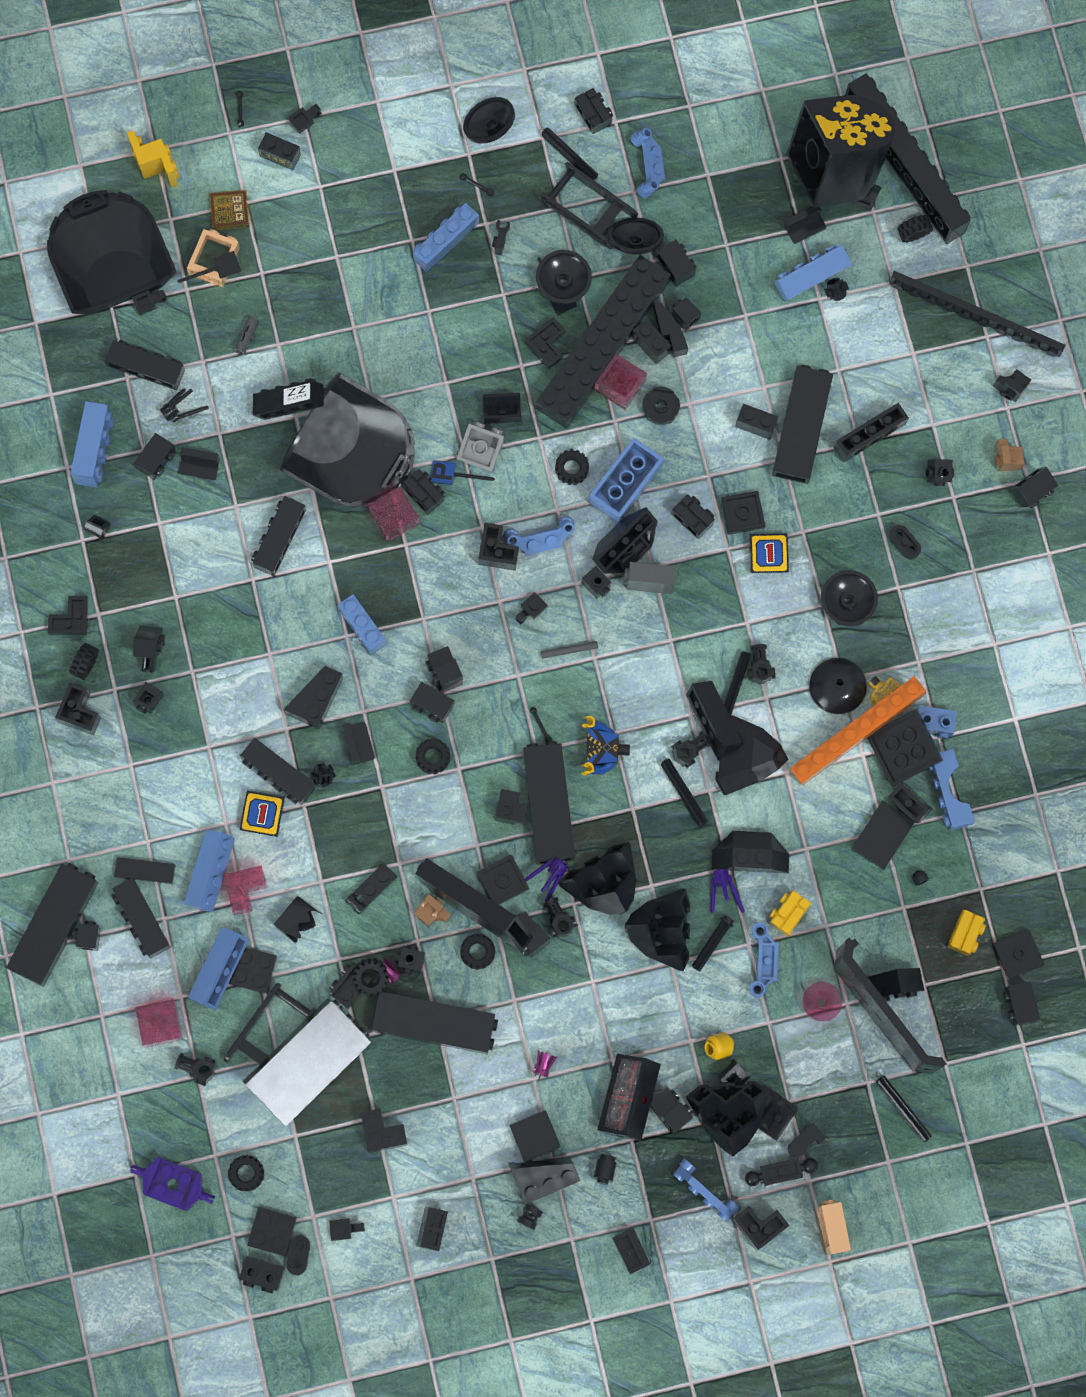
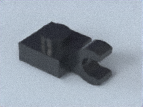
(303, 119)
(499, 242)
(146, 302)
(532, 607)
(342, 1229)

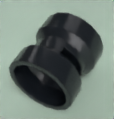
(527, 1220)

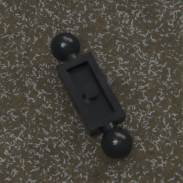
(781, 1172)

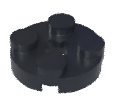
(667, 414)

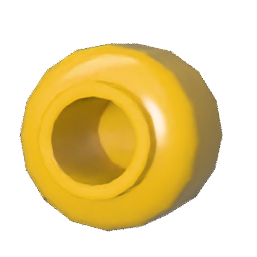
(719, 1046)

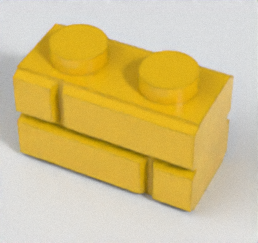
(789, 913)
(966, 933)

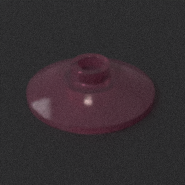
(831, 997)

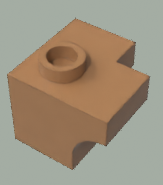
(1008, 457)
(432, 911)

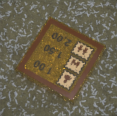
(229, 210)

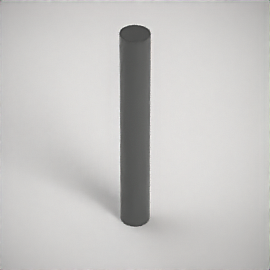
(569, 649)

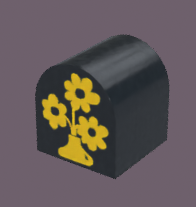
(840, 148)

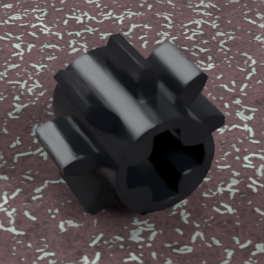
(836, 289)
(323, 774)

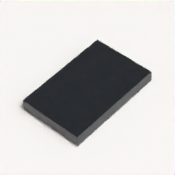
(883, 835)

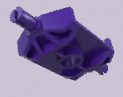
(156, 1181)

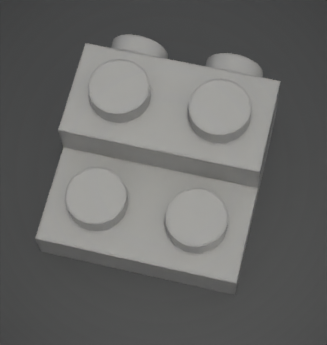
(481, 446)

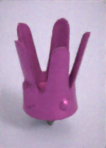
(393, 973)
(543, 1064)

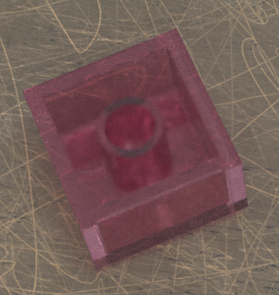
(620, 381)
(393, 514)
(159, 1023)

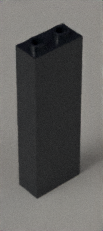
(802, 424)
(548, 802)
(53, 924)
(434, 1023)

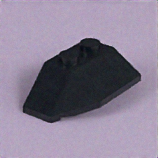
(626, 542)
(750, 853)

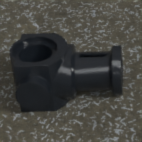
(760, 663)
(691, 749)
(559, 917)
(195, 1068)

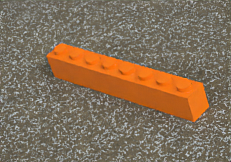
(858, 730)

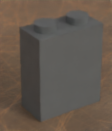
(650, 577)

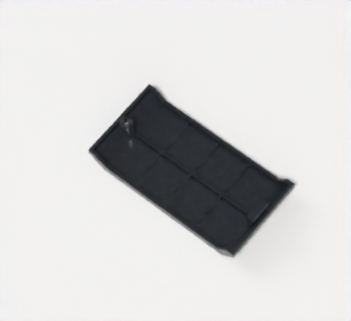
(882, 1013)

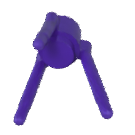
(557, 869)
(722, 880)

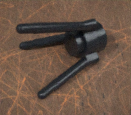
(170, 410)

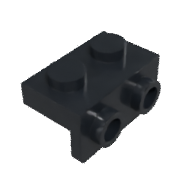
(501, 408)

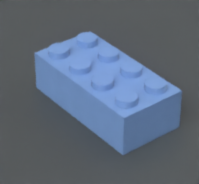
(91, 444)
(626, 480)

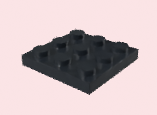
(904, 748)

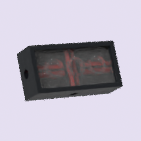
(629, 1097)

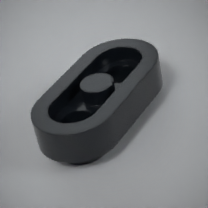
(907, 541)
(299, 1255)

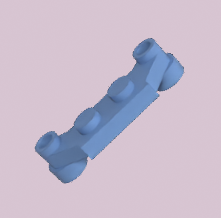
(652, 160)
(540, 540)
(767, 960)
(684, 1173)

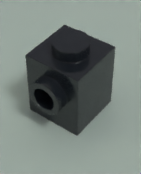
(685, 313)
(596, 583)
(87, 936)

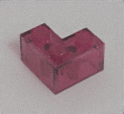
(239, 886)

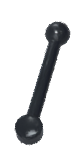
(240, 122)
(490, 192)
(547, 738)

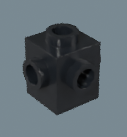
(939, 471)
(410, 967)

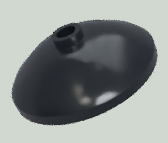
(489, 120)
(635, 236)
(567, 266)
(850, 586)
(837, 698)

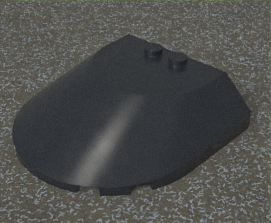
(107, 251)
(351, 446)

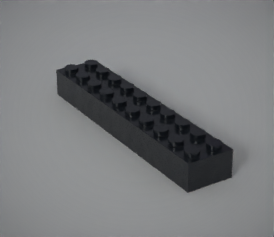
(916, 170)
(602, 340)

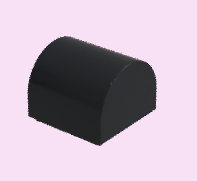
(97, 526)

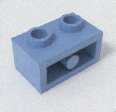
(938, 721)

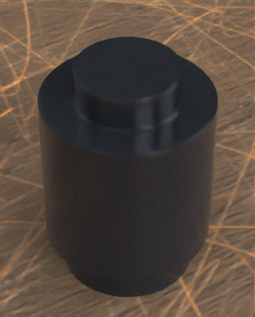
(605, 1169)

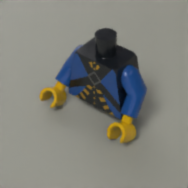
(602, 748)

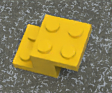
(153, 158)

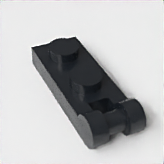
(371, 888)

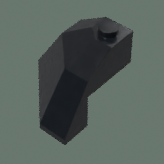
(750, 761)
(605, 882)
(662, 928)
(730, 1112)

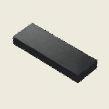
(145, 870)

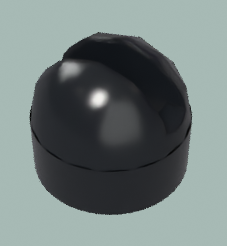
(920, 877)

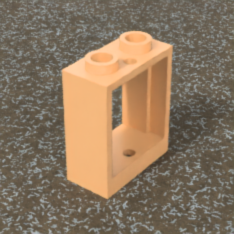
(212, 277)
(833, 1227)

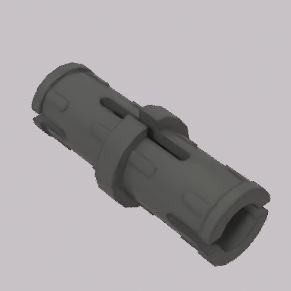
(246, 335)

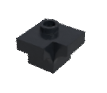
(1012, 385)
(510, 809)

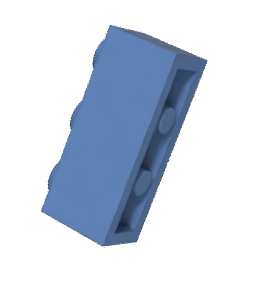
(362, 624)

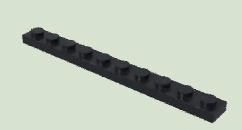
(970, 311)

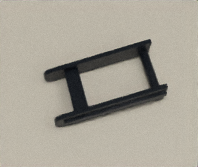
(608, 217)
(245, 1046)

